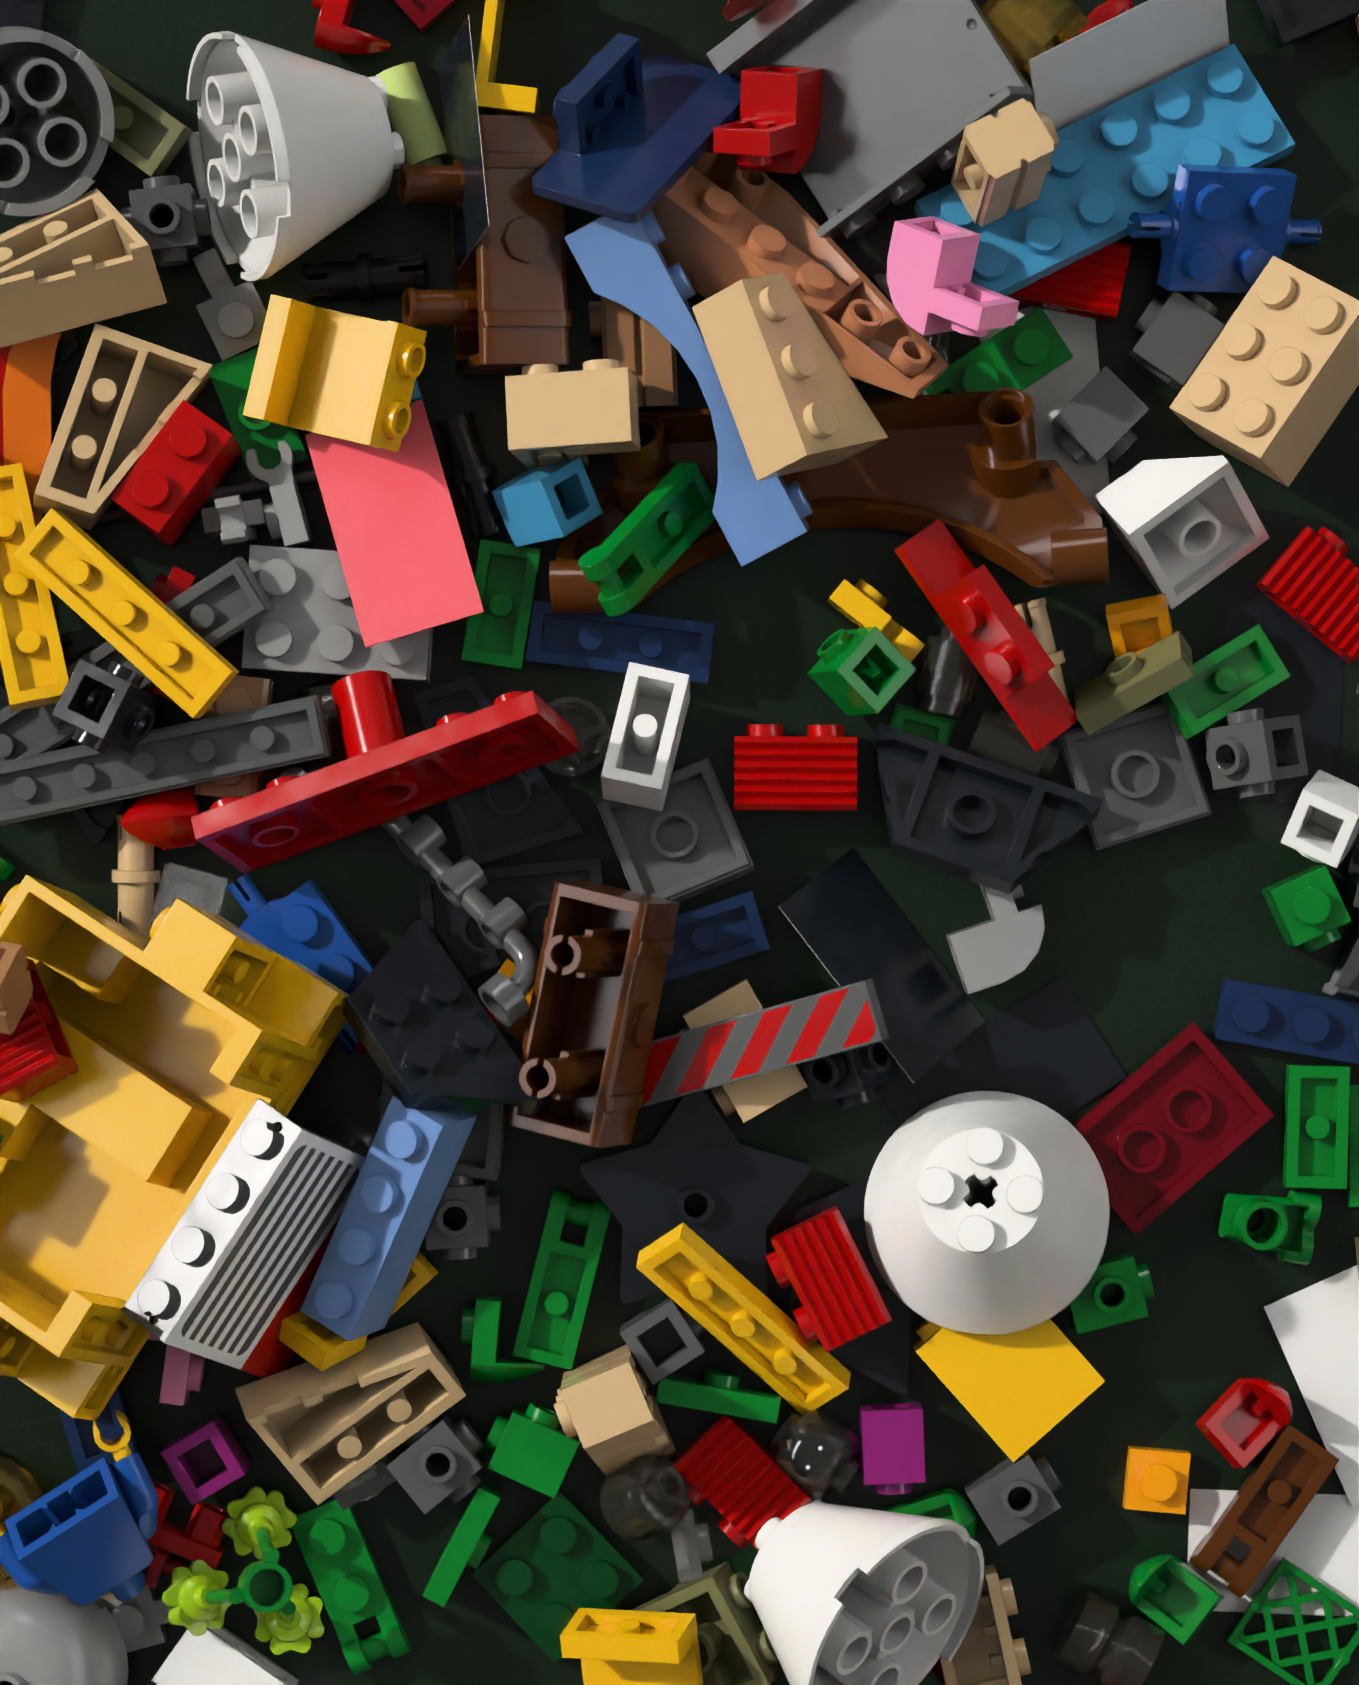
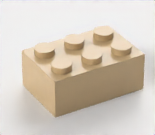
(1276, 372)

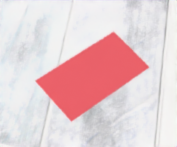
(395, 532)

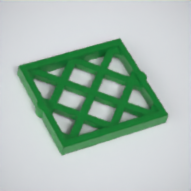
(1260, 1602)

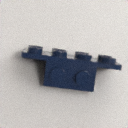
(632, 129)

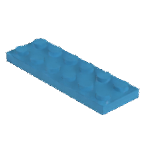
(1121, 165)

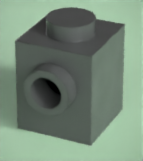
(1175, 336)
(1099, 420)
(663, 1338)
(1014, 1495)

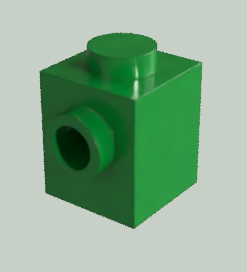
(860, 670)
(1307, 908)
(1112, 1295)
(531, 1448)

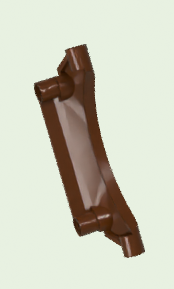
(943, 460)

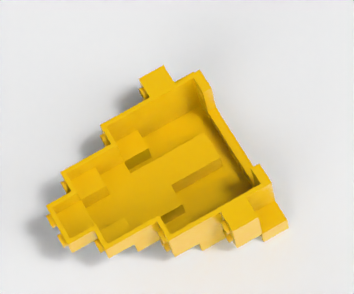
(103, 1164)

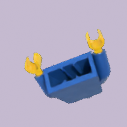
(88, 1530)

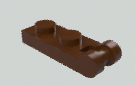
(1265, 1508)

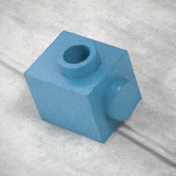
(547, 502)

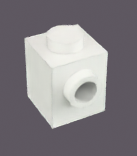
(1324, 820)

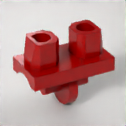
(197, 1541)

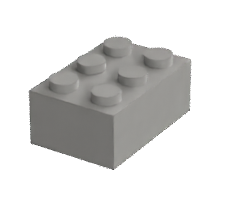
(316, 622)

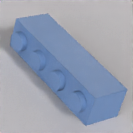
(386, 1218)

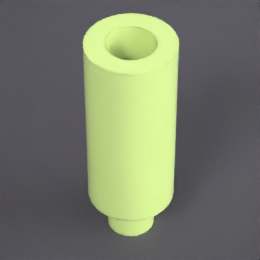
(413, 115)

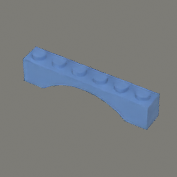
(630, 269)

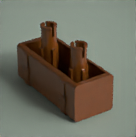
(513, 285)
(594, 1011)

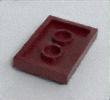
(1169, 1126)

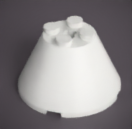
(283, 148)
(977, 1264)
(864, 1593)

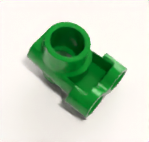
(1282, 1225)

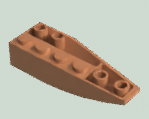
(744, 225)

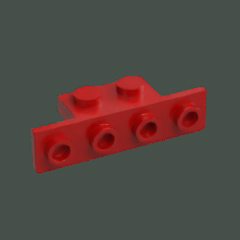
(989, 633)

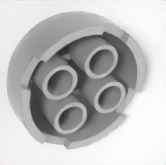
(42, 151)
(57, 1641)

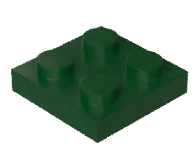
(554, 1569)

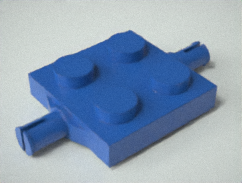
(1223, 227)
(308, 932)

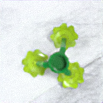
(282, 1610)

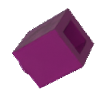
(892, 1446)
(206, 1459)

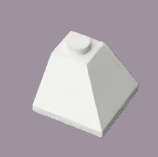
(1182, 521)

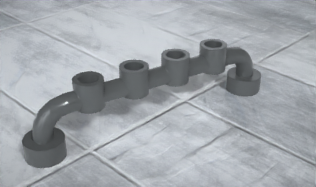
(461, 886)

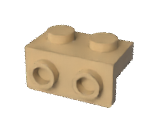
(988, 1650)

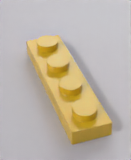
(125, 613)
(29, 633)
(742, 1319)

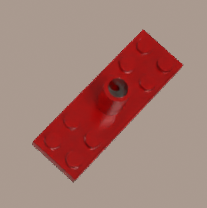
(383, 772)

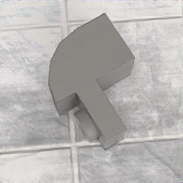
(1000, 946)

